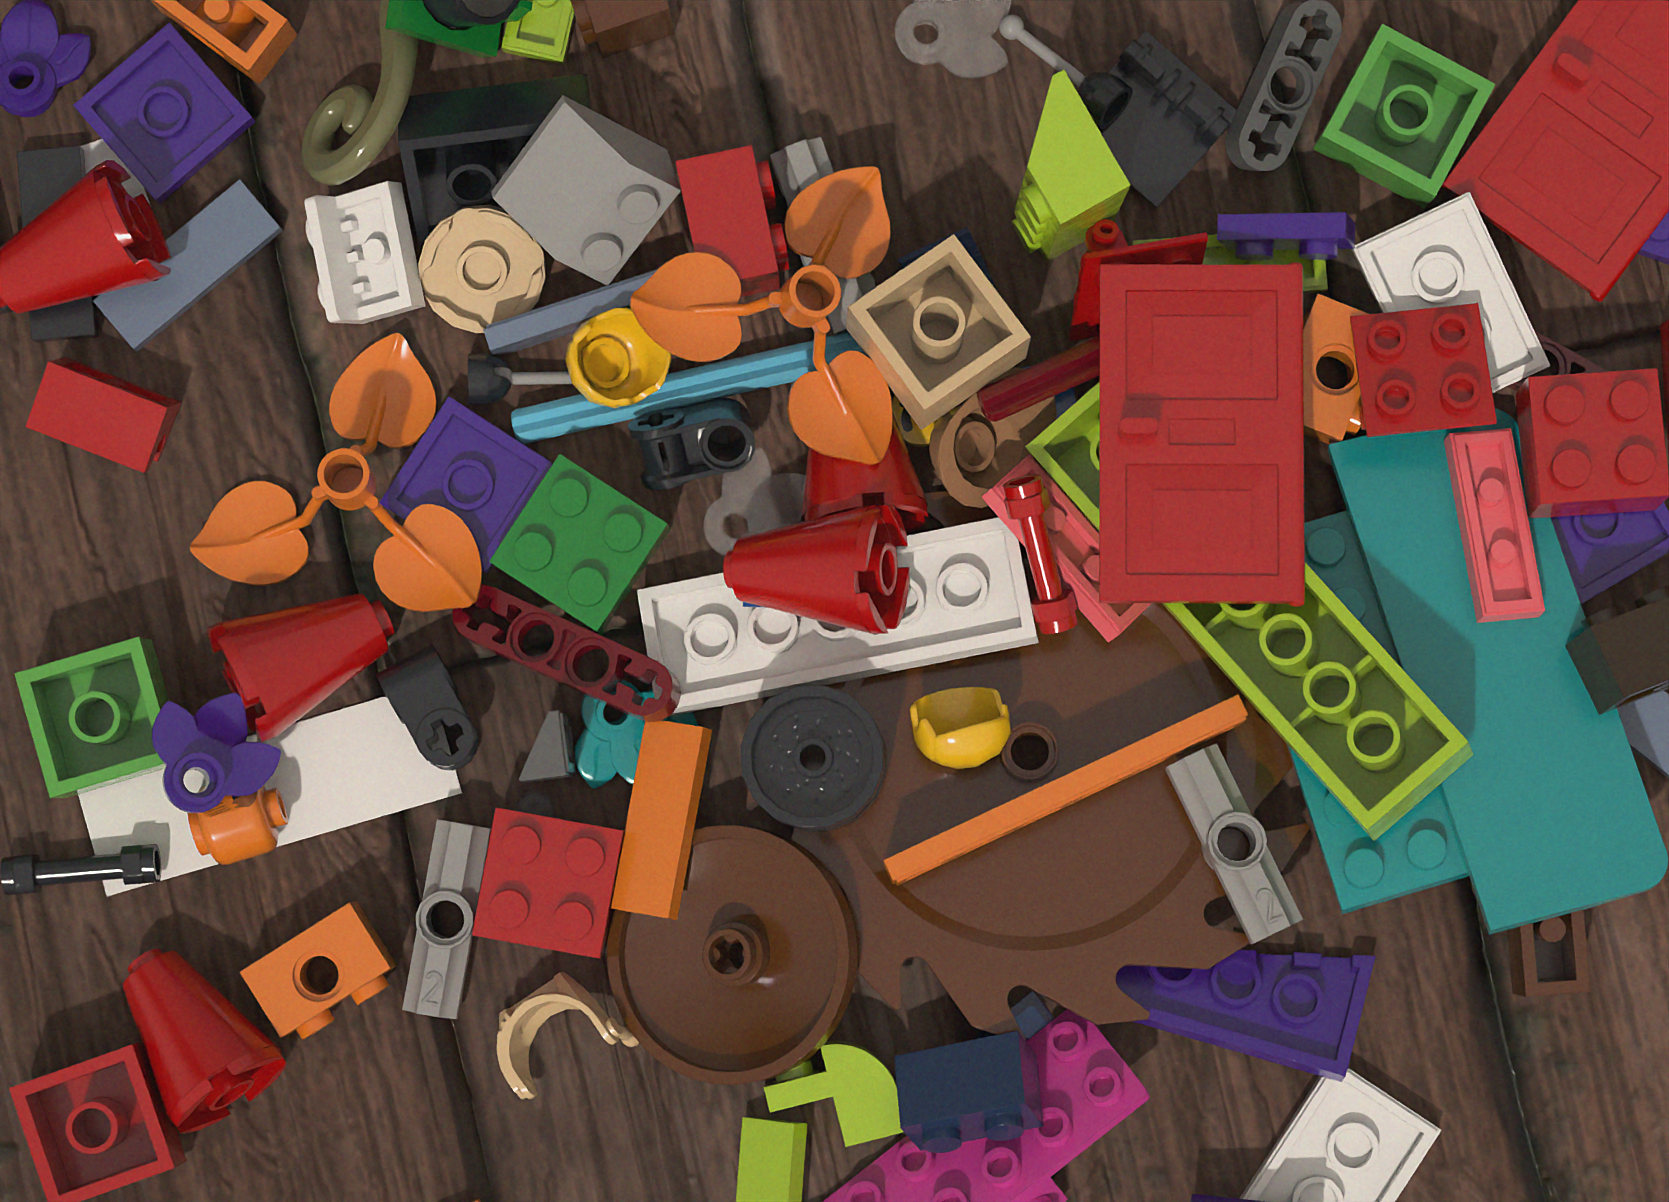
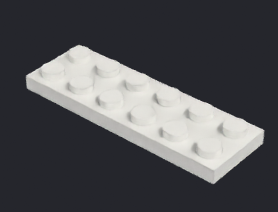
(961, 602)

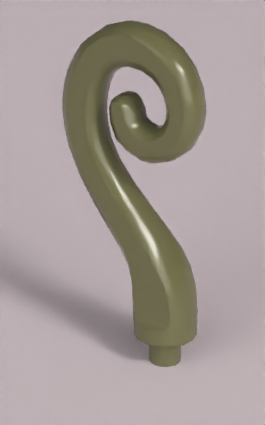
(365, 118)

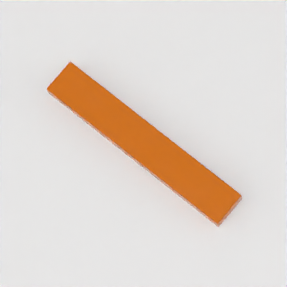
(1065, 790)

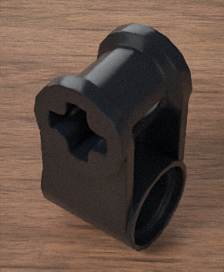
(688, 444)
(427, 699)

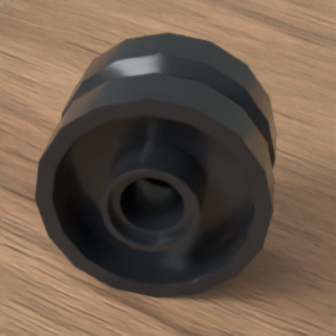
(820, 797)

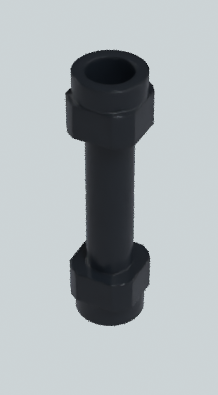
(28, 873)

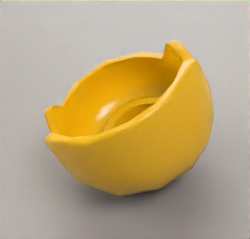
(615, 360)
(961, 726)

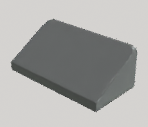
(552, 752)

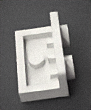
(364, 254)

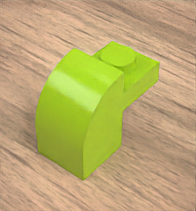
(858, 1083)

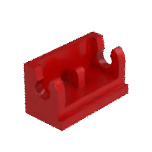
(102, 413)

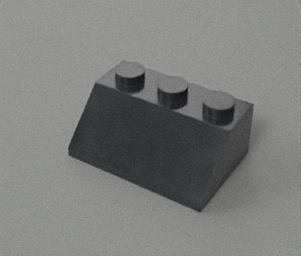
(466, 140)

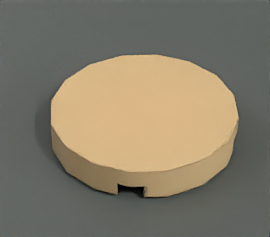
(481, 268)

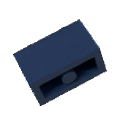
(968, 1092)

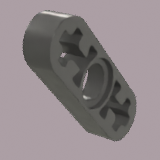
(1285, 36)

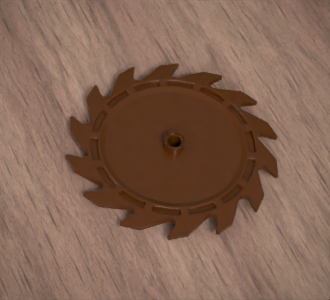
(1080, 888)

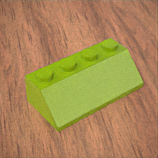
(1068, 176)

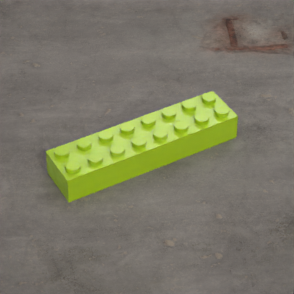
(1301, 667)

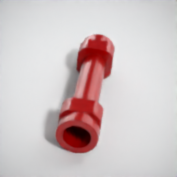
(1053, 605)

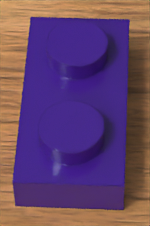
(1313, 234)

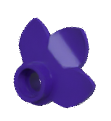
(36, 50)
(216, 747)

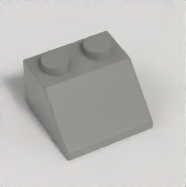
(587, 189)

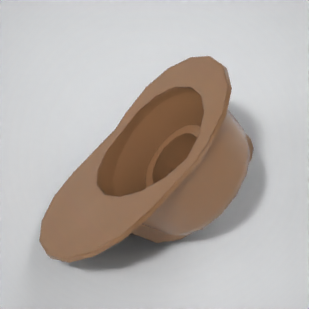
(976, 453)

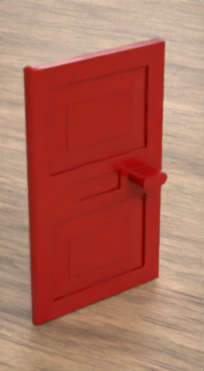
(1581, 144)
(1201, 434)

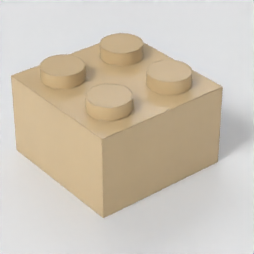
(937, 331)

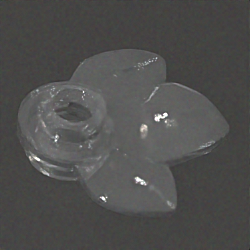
(963, 35)
(757, 497)

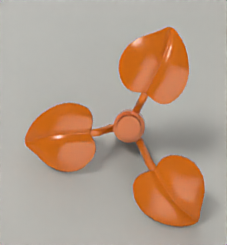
(846, 231)
(422, 567)

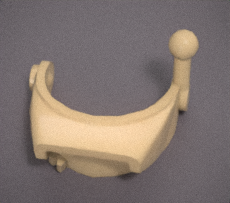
(521, 1022)

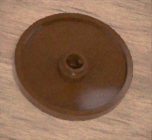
(691, 993)

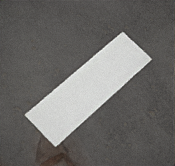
(328, 773)

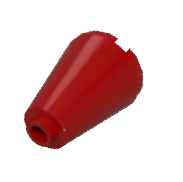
(83, 245)
(844, 485)
(827, 569)
(298, 656)
(196, 1041)

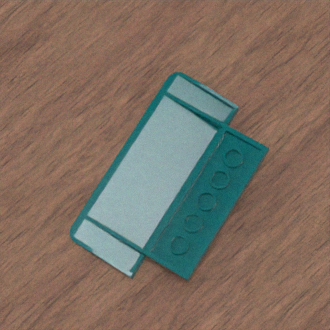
(1553, 796)

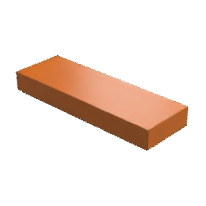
(661, 819)

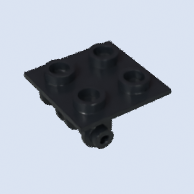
(1167, 120)

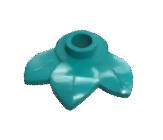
(613, 745)

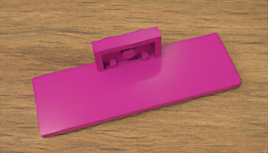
(1082, 1098)

